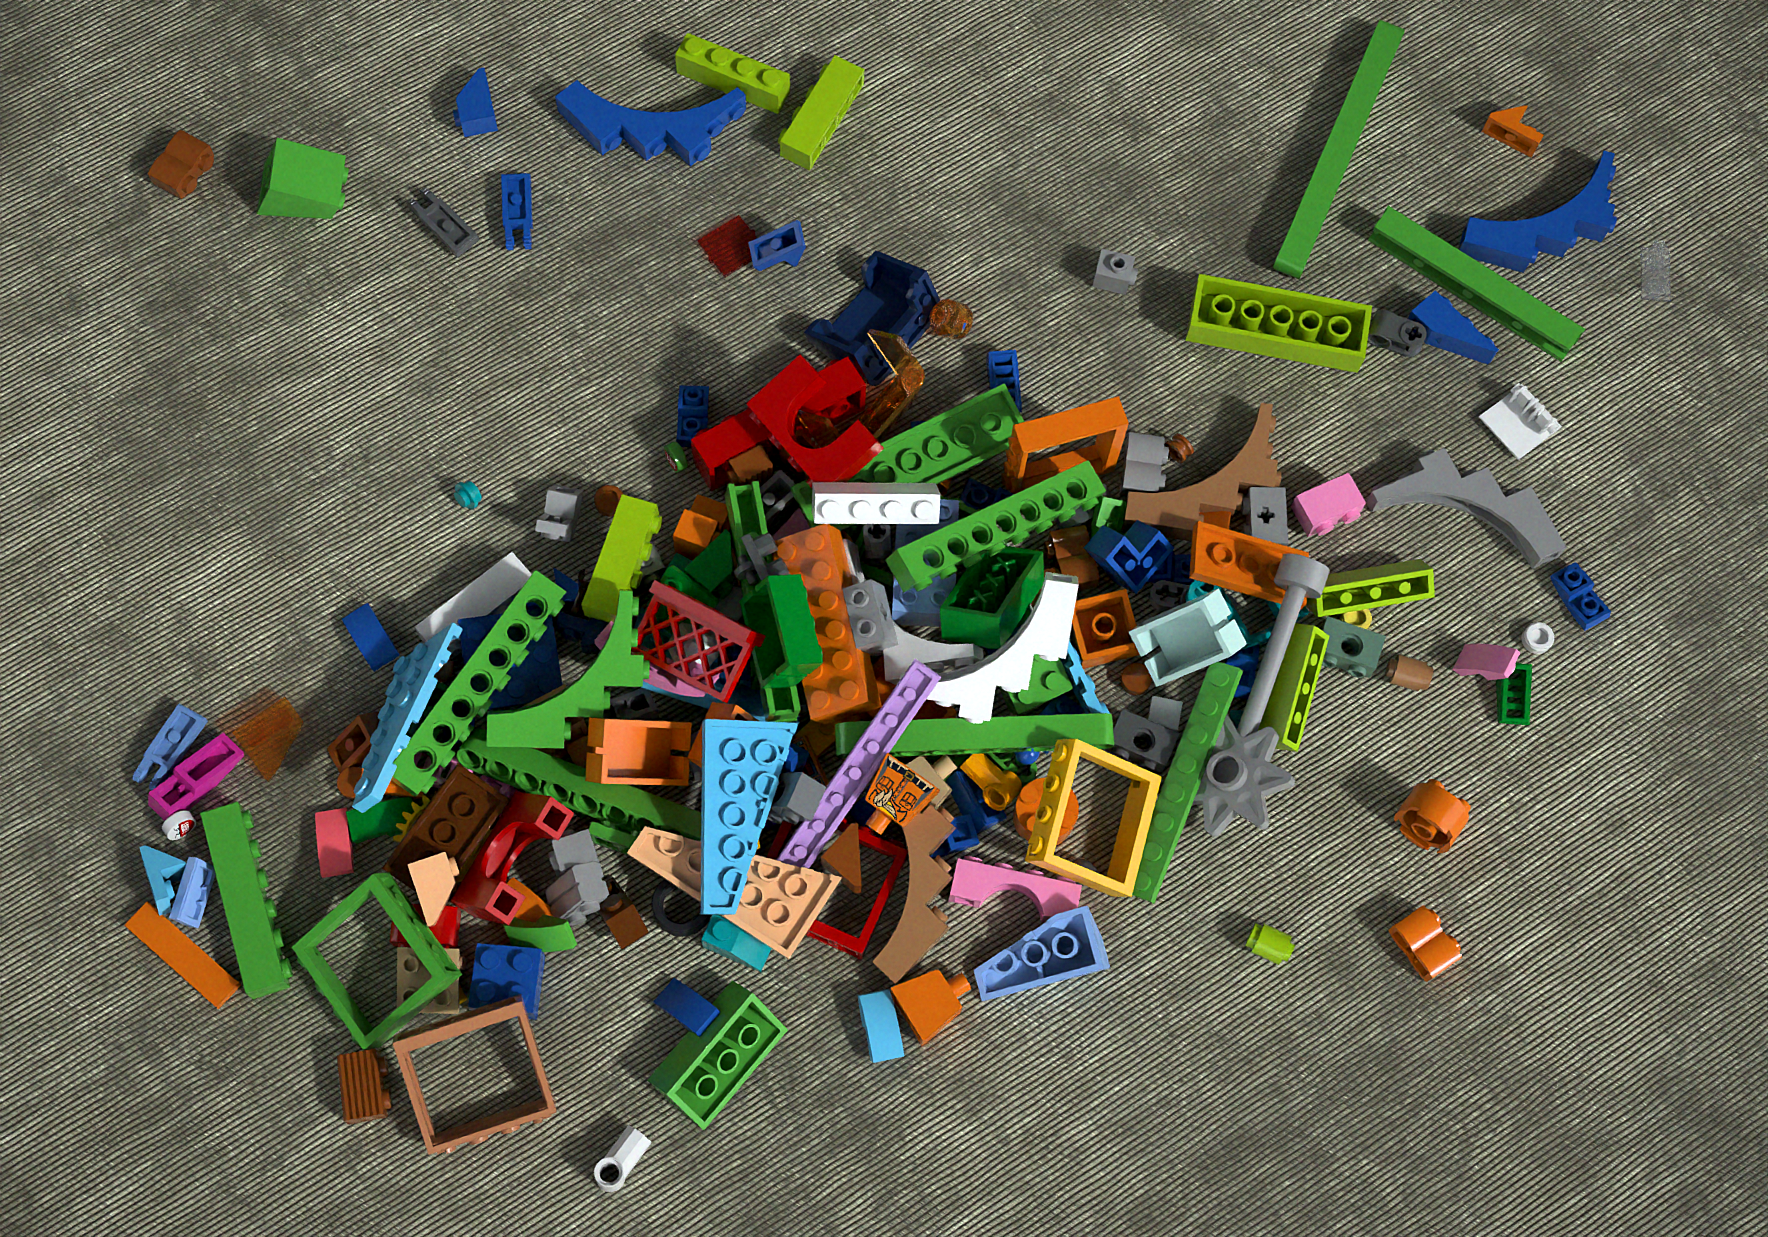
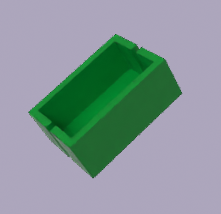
(782, 614)

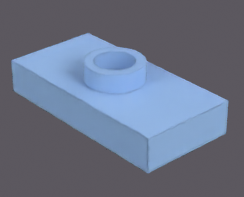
(193, 892)

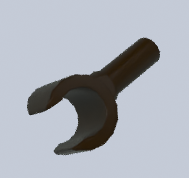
(581, 592)

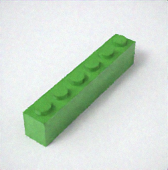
(246, 901)

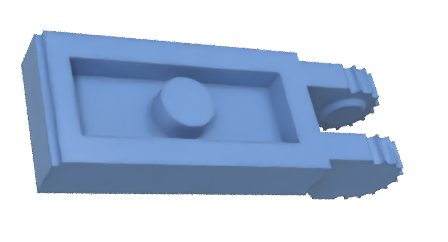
(170, 745)

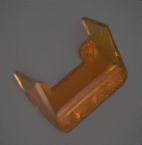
(889, 404)

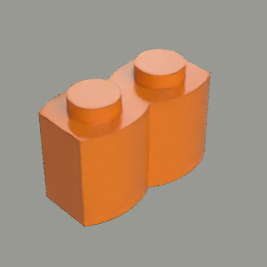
(1425, 943)

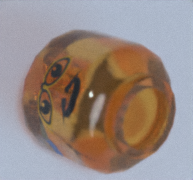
(951, 319)

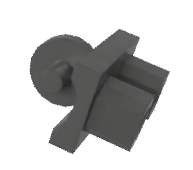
(757, 550)

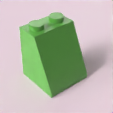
(301, 181)

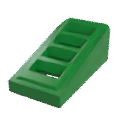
(1502, 693)

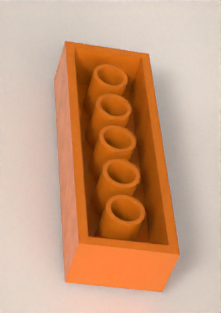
(846, 678)

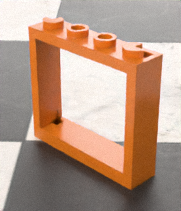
(1101, 418)

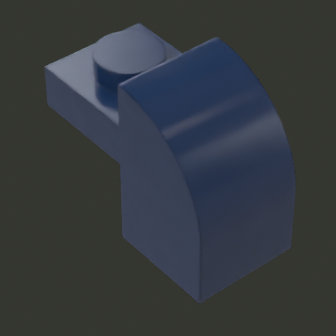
(576, 628)

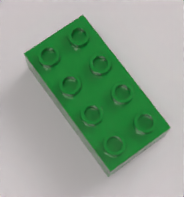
(992, 597)

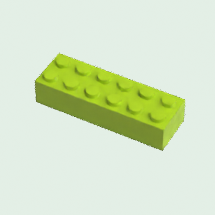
(1279, 323)

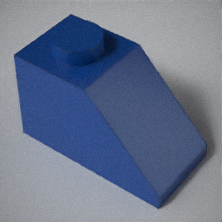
(475, 106)

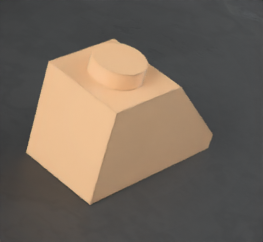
(434, 884)

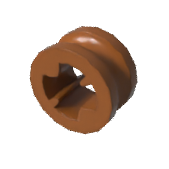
(1179, 448)

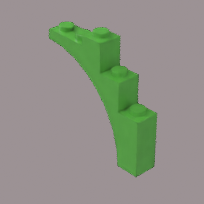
(544, 722)

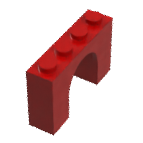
(777, 409)
(524, 820)

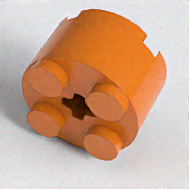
(1029, 801)
(1432, 816)

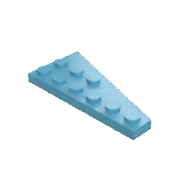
(404, 704)

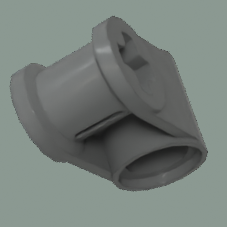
(1393, 331)

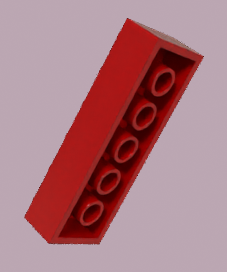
(836, 400)

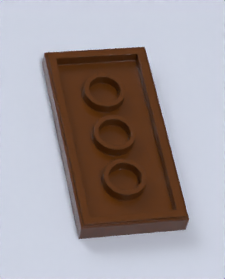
(450, 823)

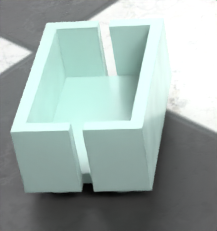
(1189, 637)

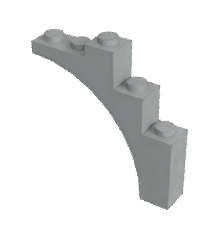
(1475, 492)

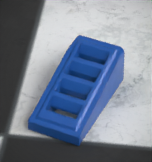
(1004, 363)

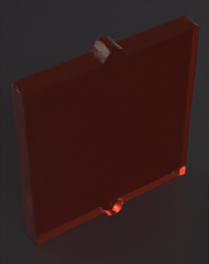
(729, 246)

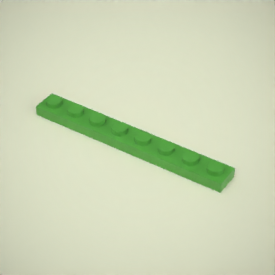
(1185, 777)

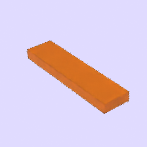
(183, 955)

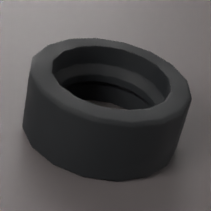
(669, 926)

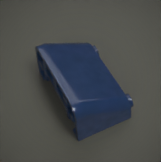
(893, 301)

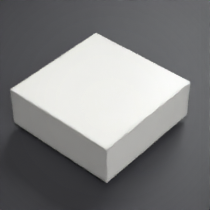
(1165, 712)

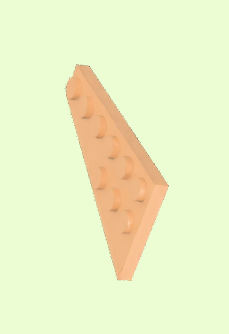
(776, 899)

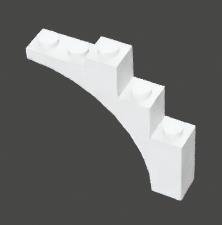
(1043, 633)
(930, 653)

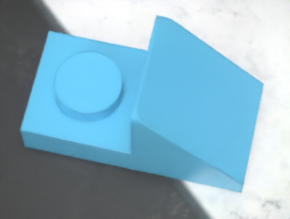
(161, 872)

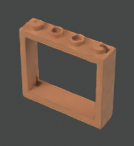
(477, 1130)

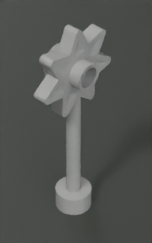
(1240, 763)

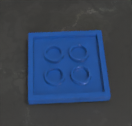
(529, 681)

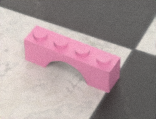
(977, 881)

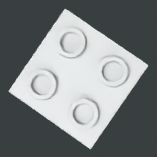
(1520, 421)

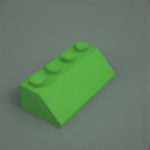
(710, 1068)

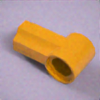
(997, 785)

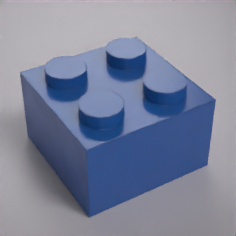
(505, 973)

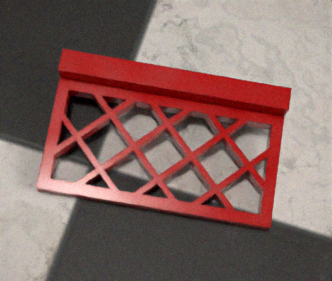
(712, 621)

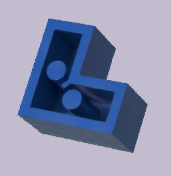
(1129, 557)

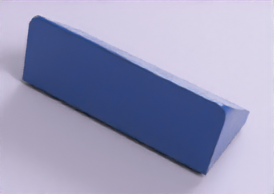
(970, 801)

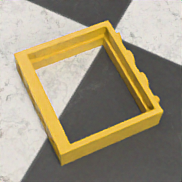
(1132, 828)

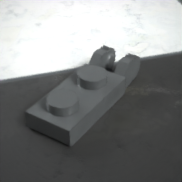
(444, 223)

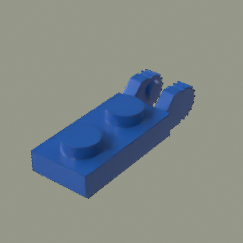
(517, 207)

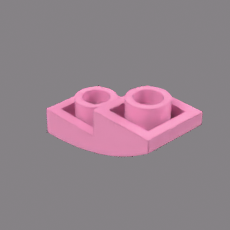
(1488, 660)

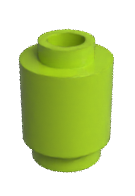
(1270, 943)

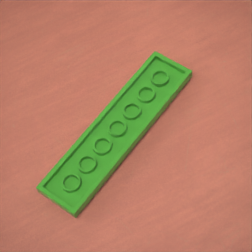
(936, 447)

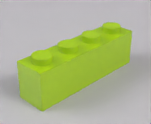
(728, 70)
(821, 112)
(621, 556)
(1374, 588)
(1295, 686)

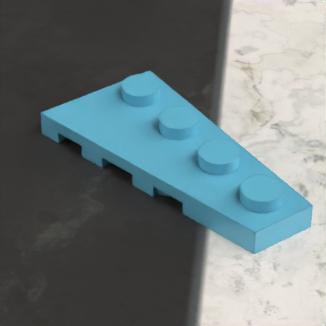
(1082, 683)

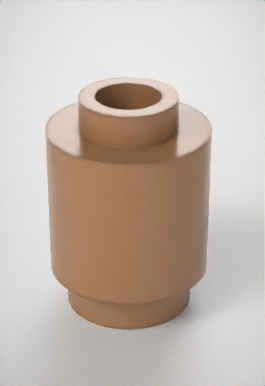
(1409, 673)

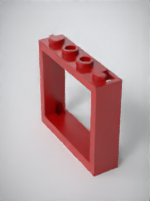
(836, 938)

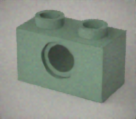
(1364, 643)

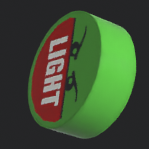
(675, 456)

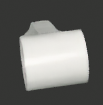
(623, 1157)

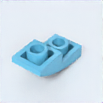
(881, 1025)

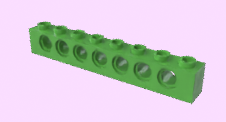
(908, 561)
(536, 590)

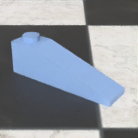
(1054, 952)

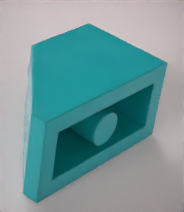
(734, 943)

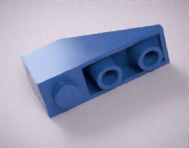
(1451, 330)

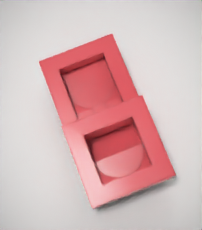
(334, 843)

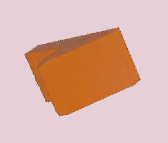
(1506, 128)

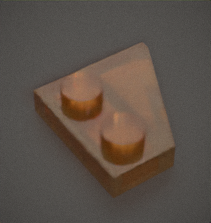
(270, 736)

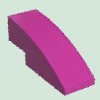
(195, 777)

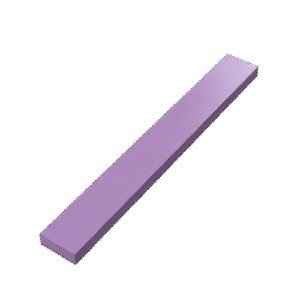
(861, 765)

